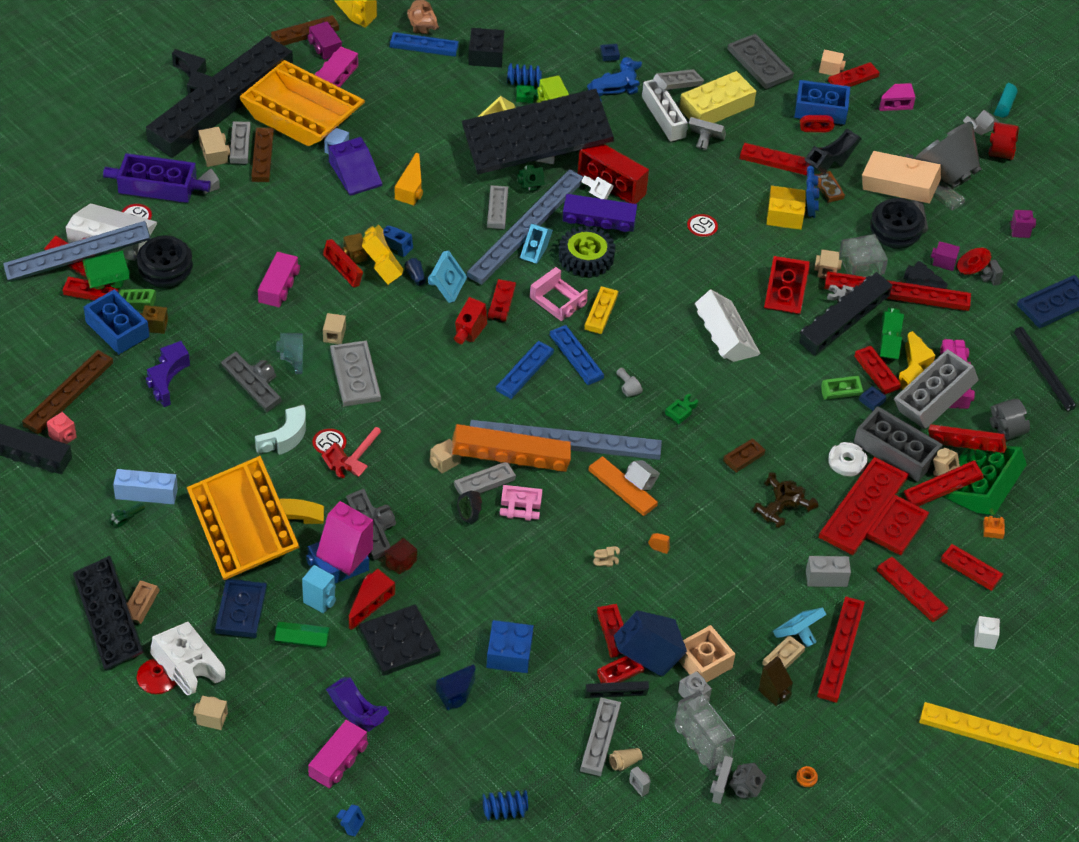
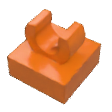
(993, 527)

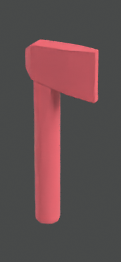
(357, 466)

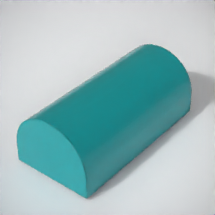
(1006, 101)

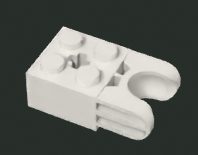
(186, 656)

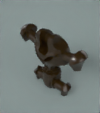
(786, 496)

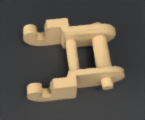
(603, 556)

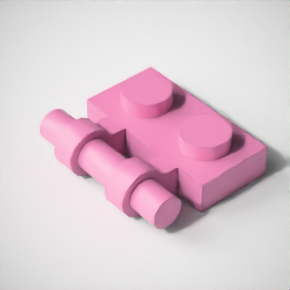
(520, 497)

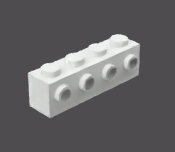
(664, 110)

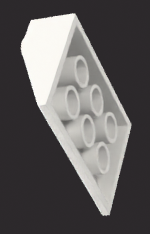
(97, 220)

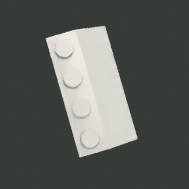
(726, 327)

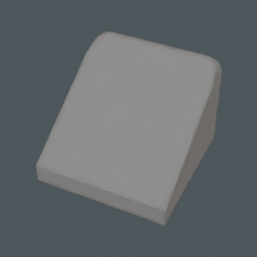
(210, 176)

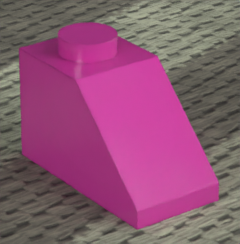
(898, 98)

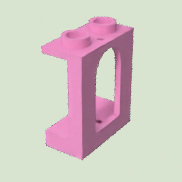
(553, 280)

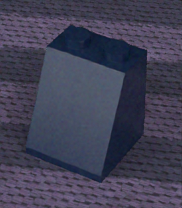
(651, 641)

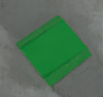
(106, 270)

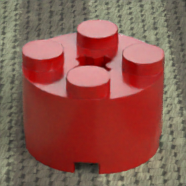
(1003, 140)

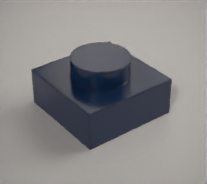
(609, 52)
(872, 398)

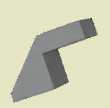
(983, 123)

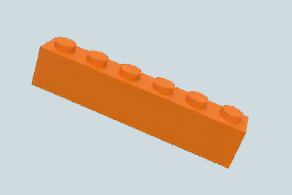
(511, 448)

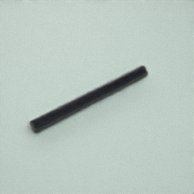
(1045, 369)

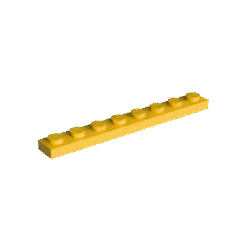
(1000, 735)

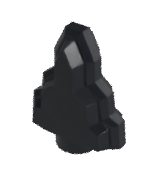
(923, 276)

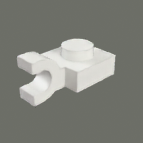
(599, 187)

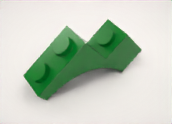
(891, 333)

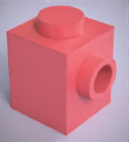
(61, 428)

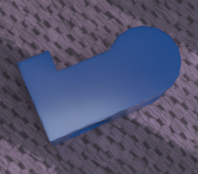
(398, 240)

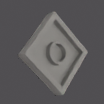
(706, 130)

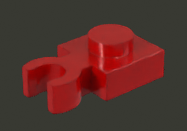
(335, 459)

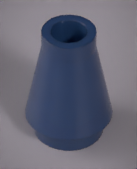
(415, 271)

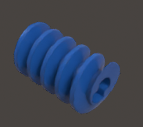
(523, 74)
(505, 805)

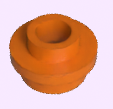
(807, 771)

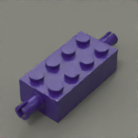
(157, 178)

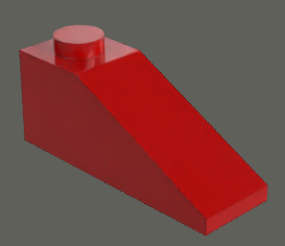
(373, 593)

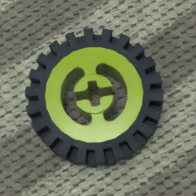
(587, 243)

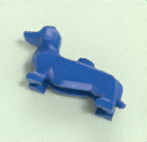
(620, 81)

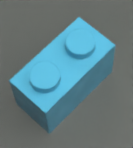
(319, 589)

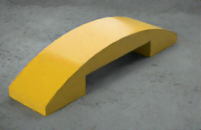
(301, 509)

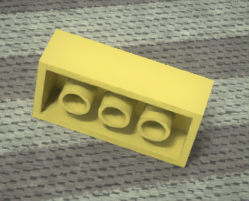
(718, 98)

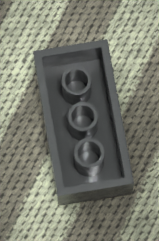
(897, 443)

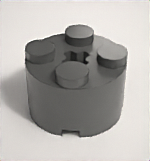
(1010, 419)

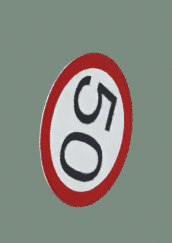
(138, 210)
(702, 225)
(326, 438)

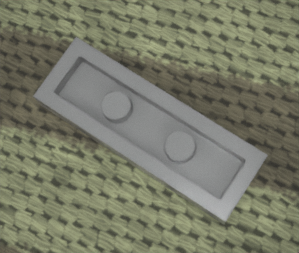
(240, 142)
(486, 479)

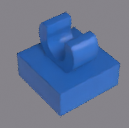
(351, 819)

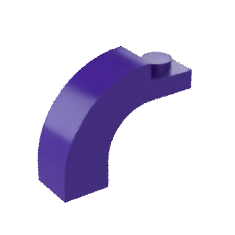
(355, 706)

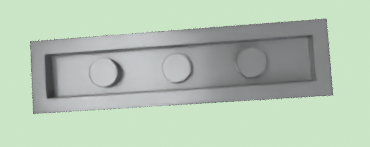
(678, 79)
(600, 736)

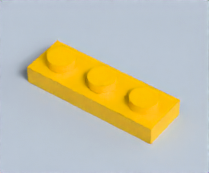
(601, 310)

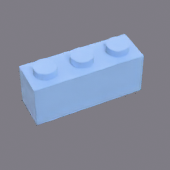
(145, 486)

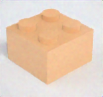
(707, 654)

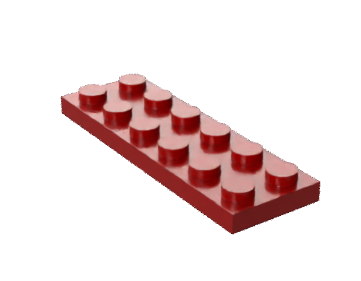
(863, 505)

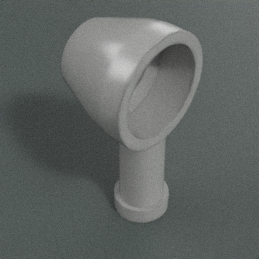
(631, 386)

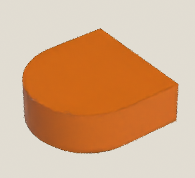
(660, 542)

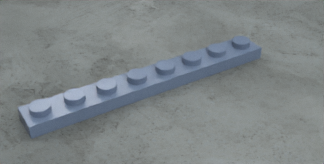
(77, 251)

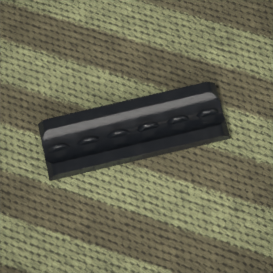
(108, 613)

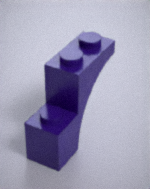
(172, 360)

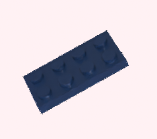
(1052, 302)

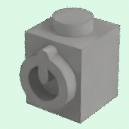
(693, 684)

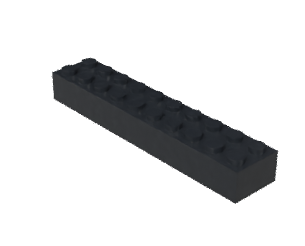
(215, 98)

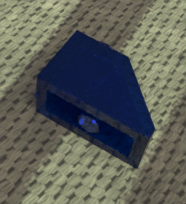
(456, 687)

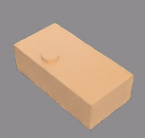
(901, 177)

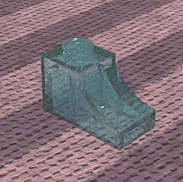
(291, 350)

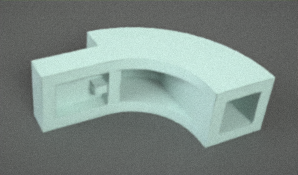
(285, 437)

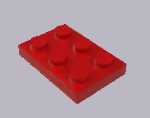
(897, 525)

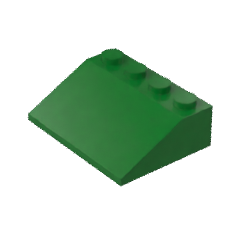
(999, 475)

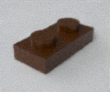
(744, 455)

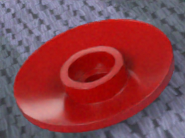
(974, 261)
(154, 682)

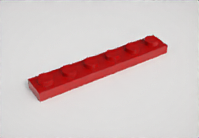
(841, 649)

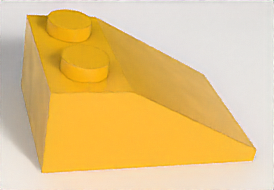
(359, 11)
(786, 207)

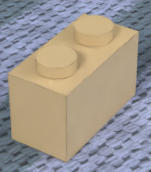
(213, 146)

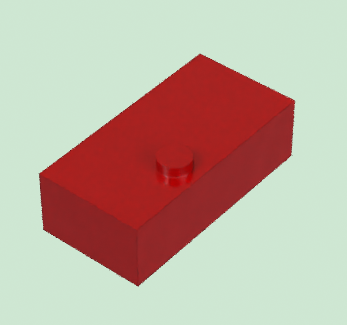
(626, 175)

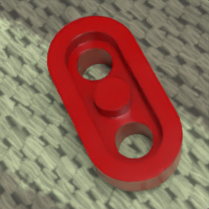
(817, 123)

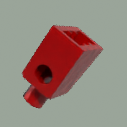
(470, 321)

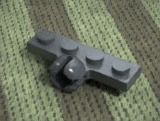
(253, 379)
(382, 519)

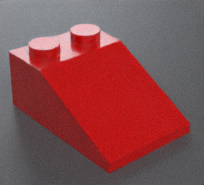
(787, 285)

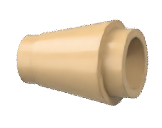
(624, 758)

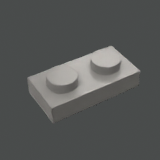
(718, 786)

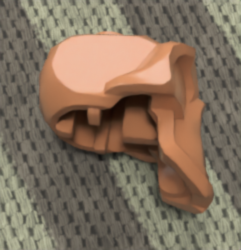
(422, 17)

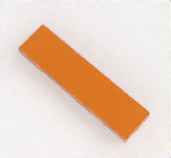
(616, 481)

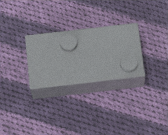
(936, 389)

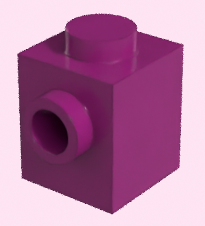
(1022, 223)
(945, 256)

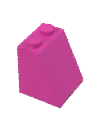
(346, 538)

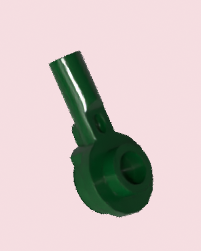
(119, 517)

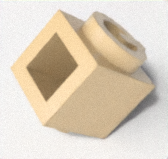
(826, 262)

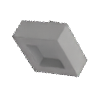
(640, 781)

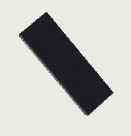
(617, 689)

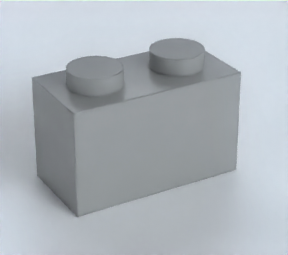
(828, 571)

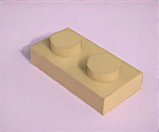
(787, 651)

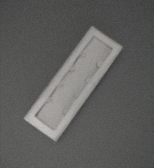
(497, 207)

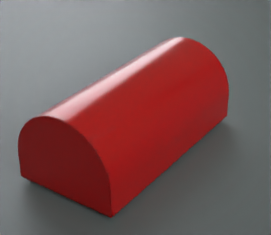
(619, 670)

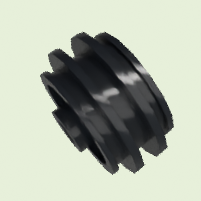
(897, 223)
(171, 261)

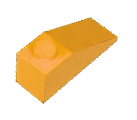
(409, 185)

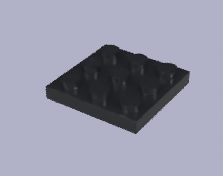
(399, 639)

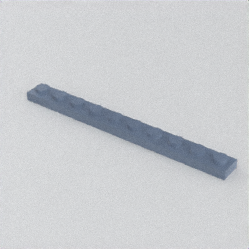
(518, 232)
(585, 440)

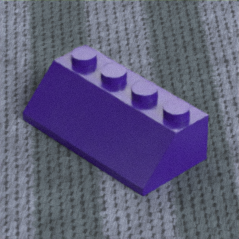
(599, 212)

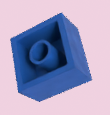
(510, 646)

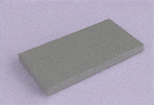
(355, 373)

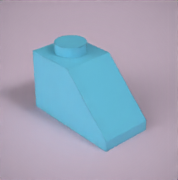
(536, 243)

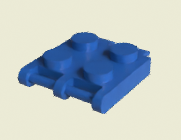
(812, 192)

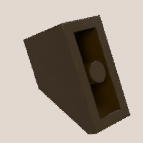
(775, 682)

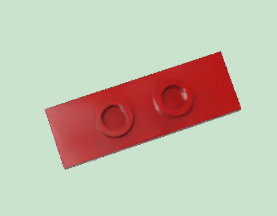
(855, 75)

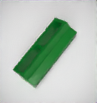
(302, 634)

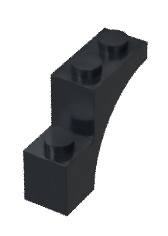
(193, 66)
(836, 152)

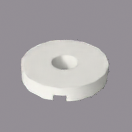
(847, 468)

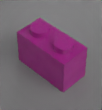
(324, 40)

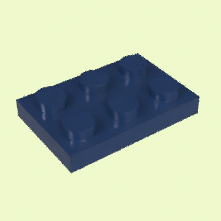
(241, 608)

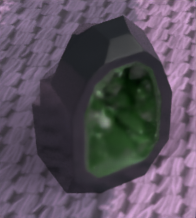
(469, 506)

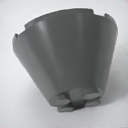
(955, 154)

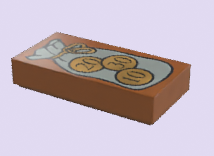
(830, 187)

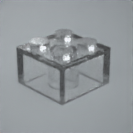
(863, 256)

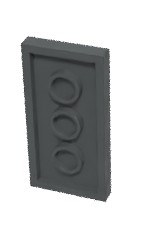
(760, 61)

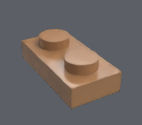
(142, 600)

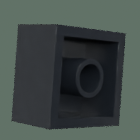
(486, 47)

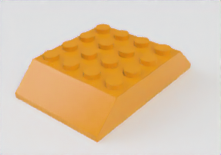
(299, 103)
(242, 517)

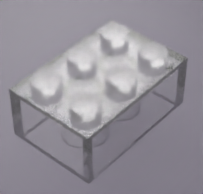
(704, 730)

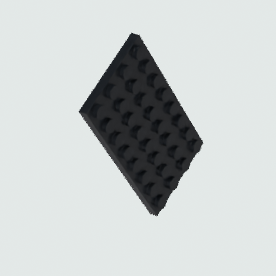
(537, 131)

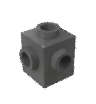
(747, 780)

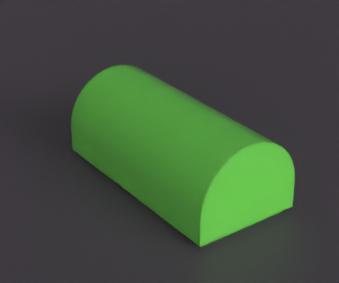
(841, 387)

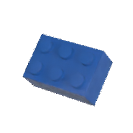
(822, 99)
(116, 321)

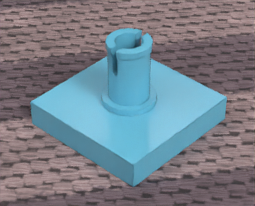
(447, 276)
(799, 624)

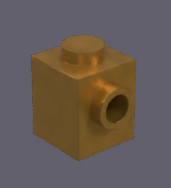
(354, 248)
(156, 317)

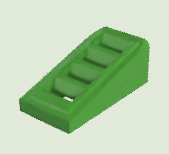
(140, 297)

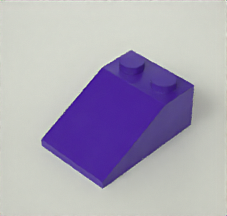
(354, 166)

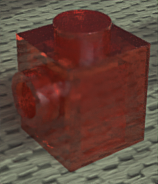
(401, 556)

